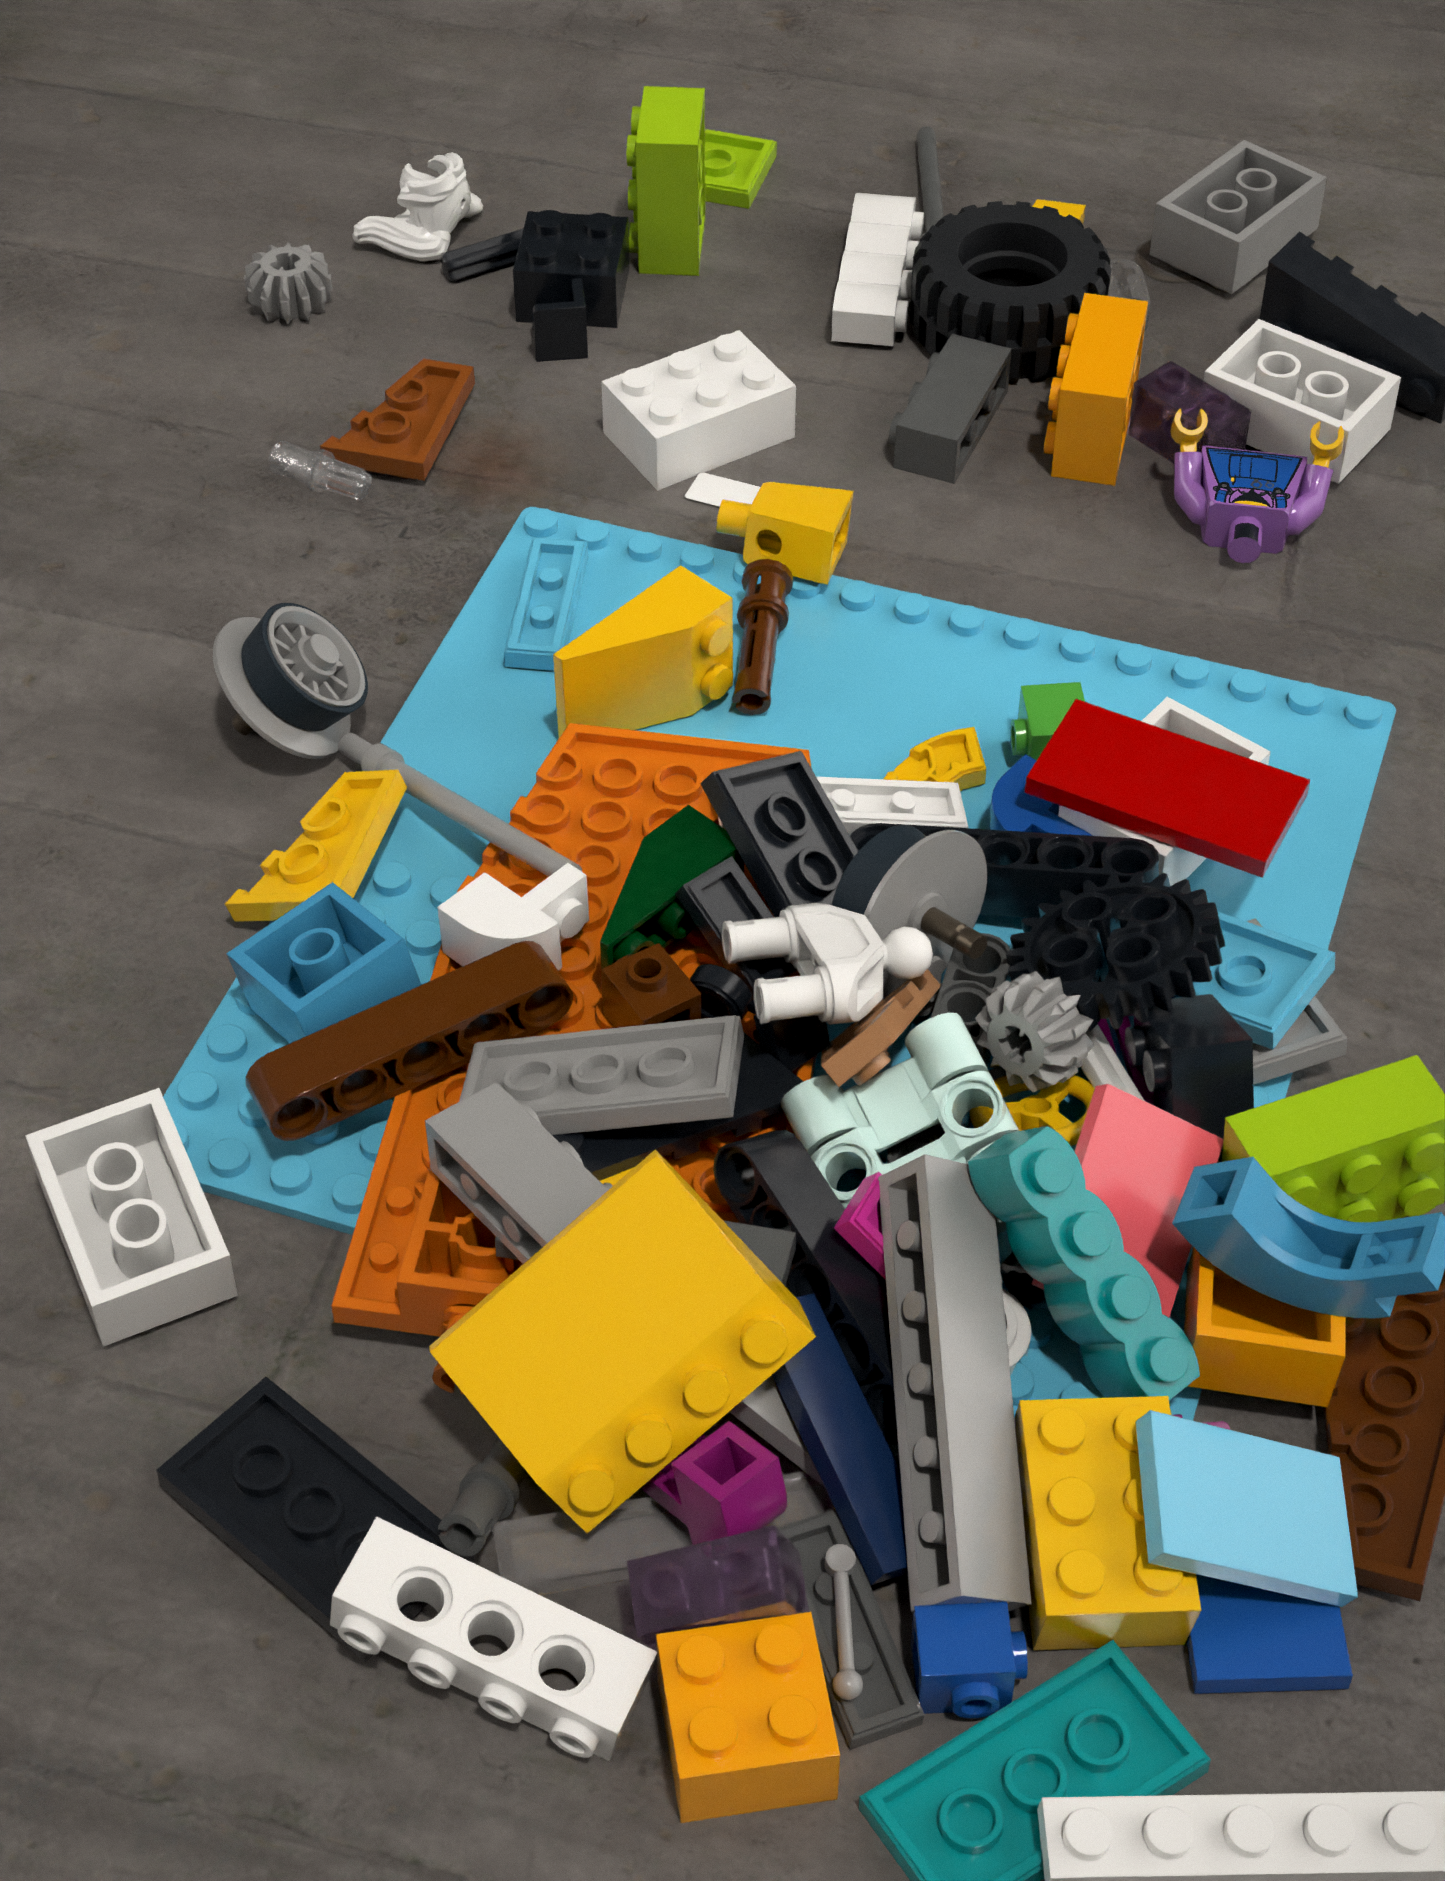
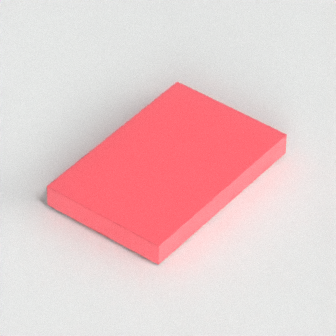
(1140, 1169)

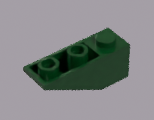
(665, 861)

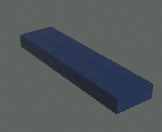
(846, 1448)

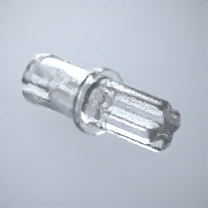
(319, 470)

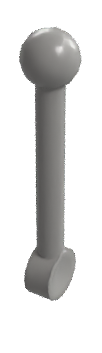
(840, 1564)

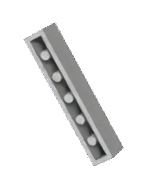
(952, 1389)

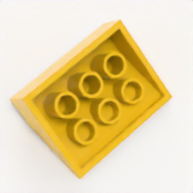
(622, 1341)

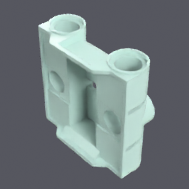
(930, 1088)

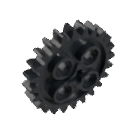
(1122, 945)

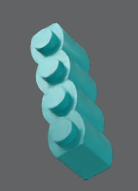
(1078, 1253)

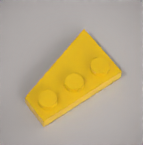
(335, 846)

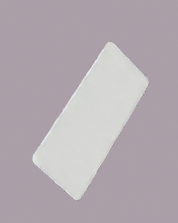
(713, 489)

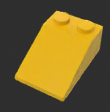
(649, 658)

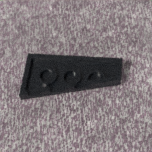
(758, 1095)

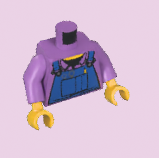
(1248, 496)

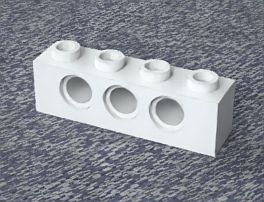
(472, 1602)

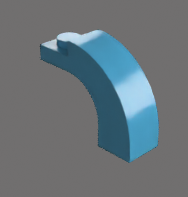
(1301, 1256)

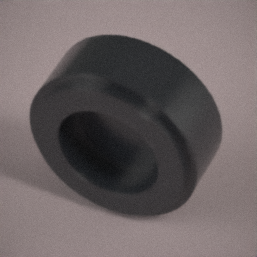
(721, 992)

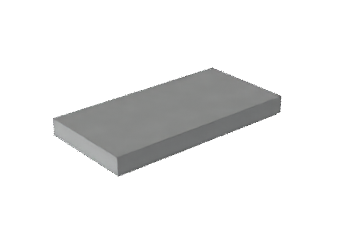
(617, 1074)

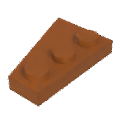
(410, 425)

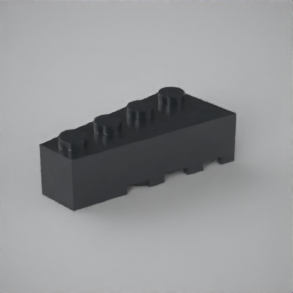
(1342, 312)

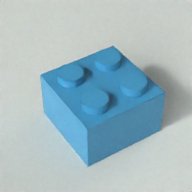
(321, 965)

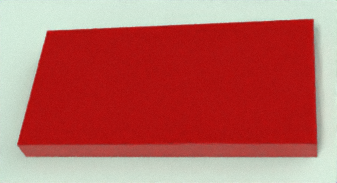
(1168, 787)

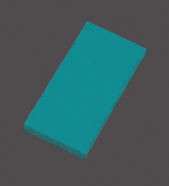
(1079, 1734)

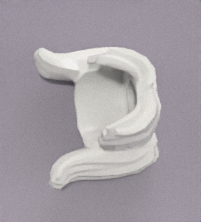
(431, 212)

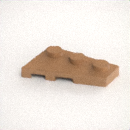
(863, 1046)

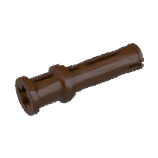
(762, 618)

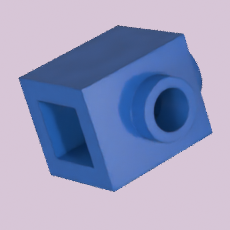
(966, 1658)

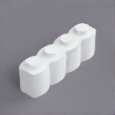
(876, 270)

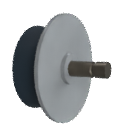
(290, 679)
(919, 884)

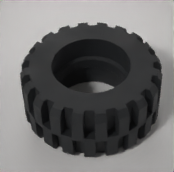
(1006, 281)

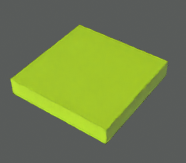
(736, 167)

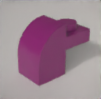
(721, 1485)

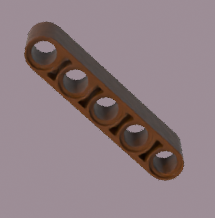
(406, 1040)

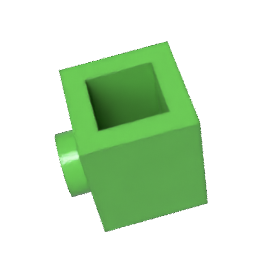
(1040, 714)

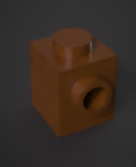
(648, 990)

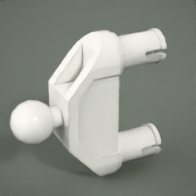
(834, 954)

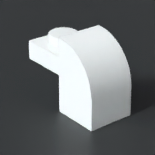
(492, 917)

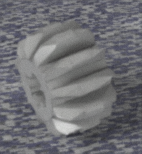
(288, 282)
(1034, 1031)

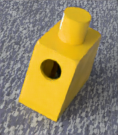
(793, 526)

